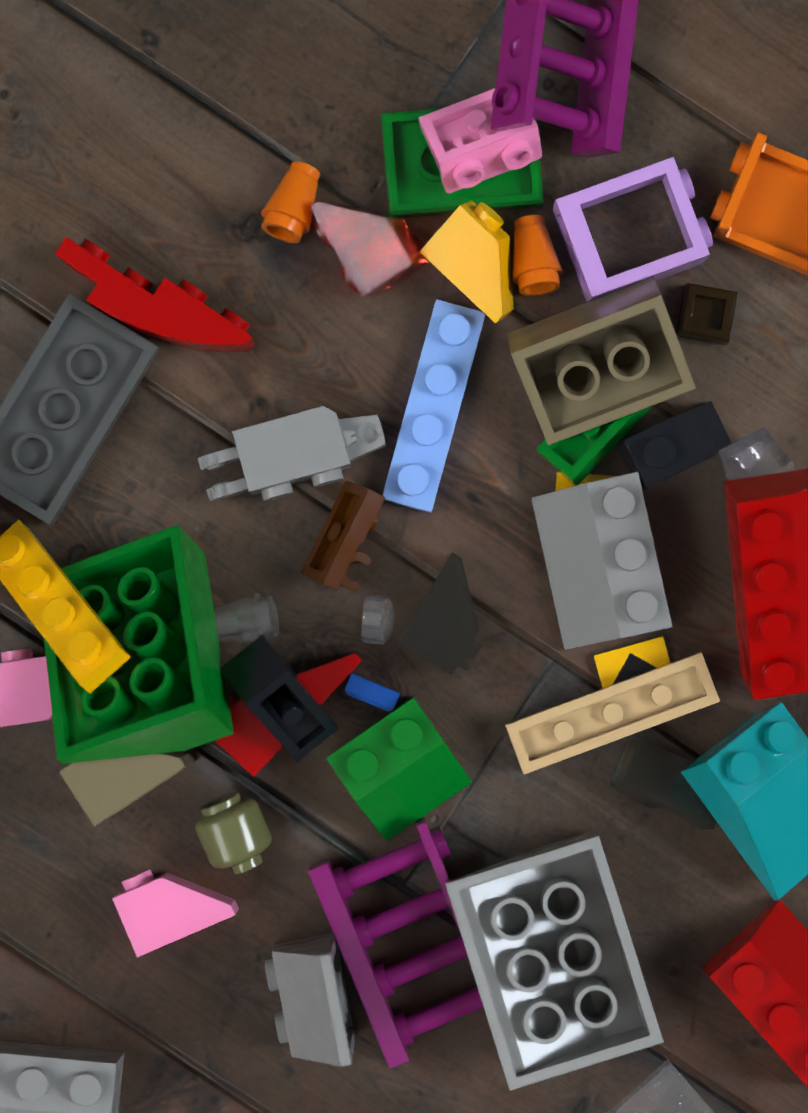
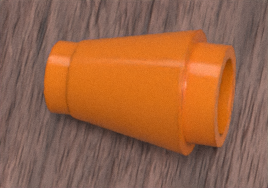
(288, 210)
(534, 257)

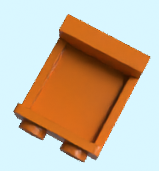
(766, 205)

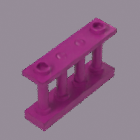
(601, 71)
(357, 934)

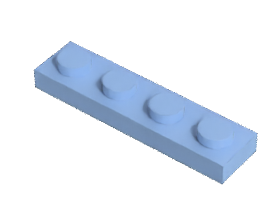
(433, 406)

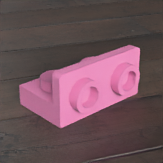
(472, 151)

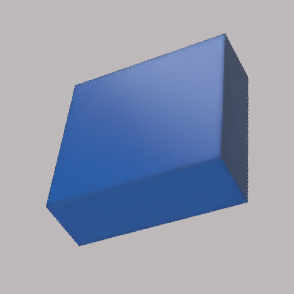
(371, 692)

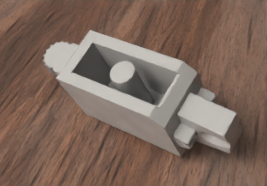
(293, 451)

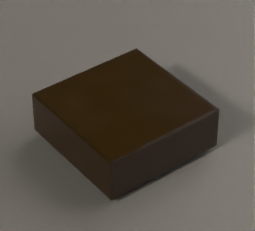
(706, 313)

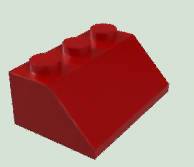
(768, 981)

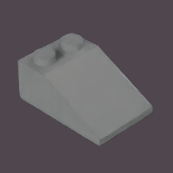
(313, 1000)

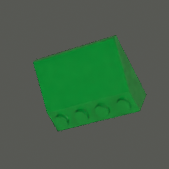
(173, 686)

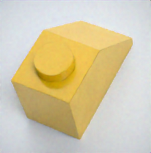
(475, 257)

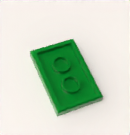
(416, 183)

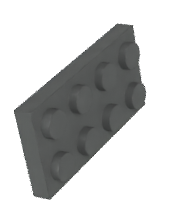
(67, 405)

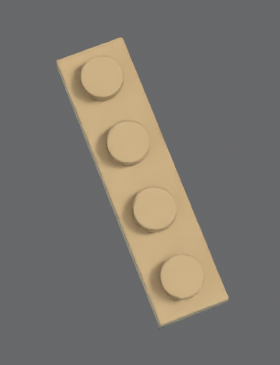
(612, 713)

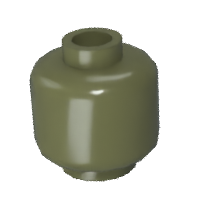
(233, 832)

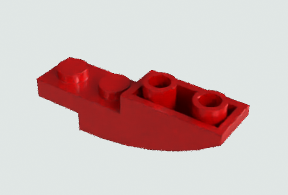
(169, 315)

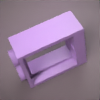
(581, 244)

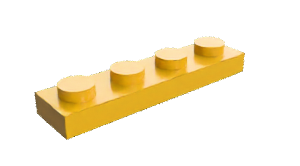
(58, 609)

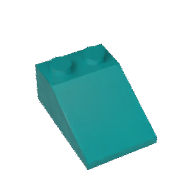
(759, 795)

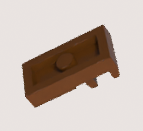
(346, 528)

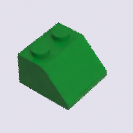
(398, 769)

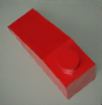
(252, 742)

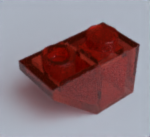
(371, 245)

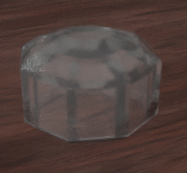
(377, 619)

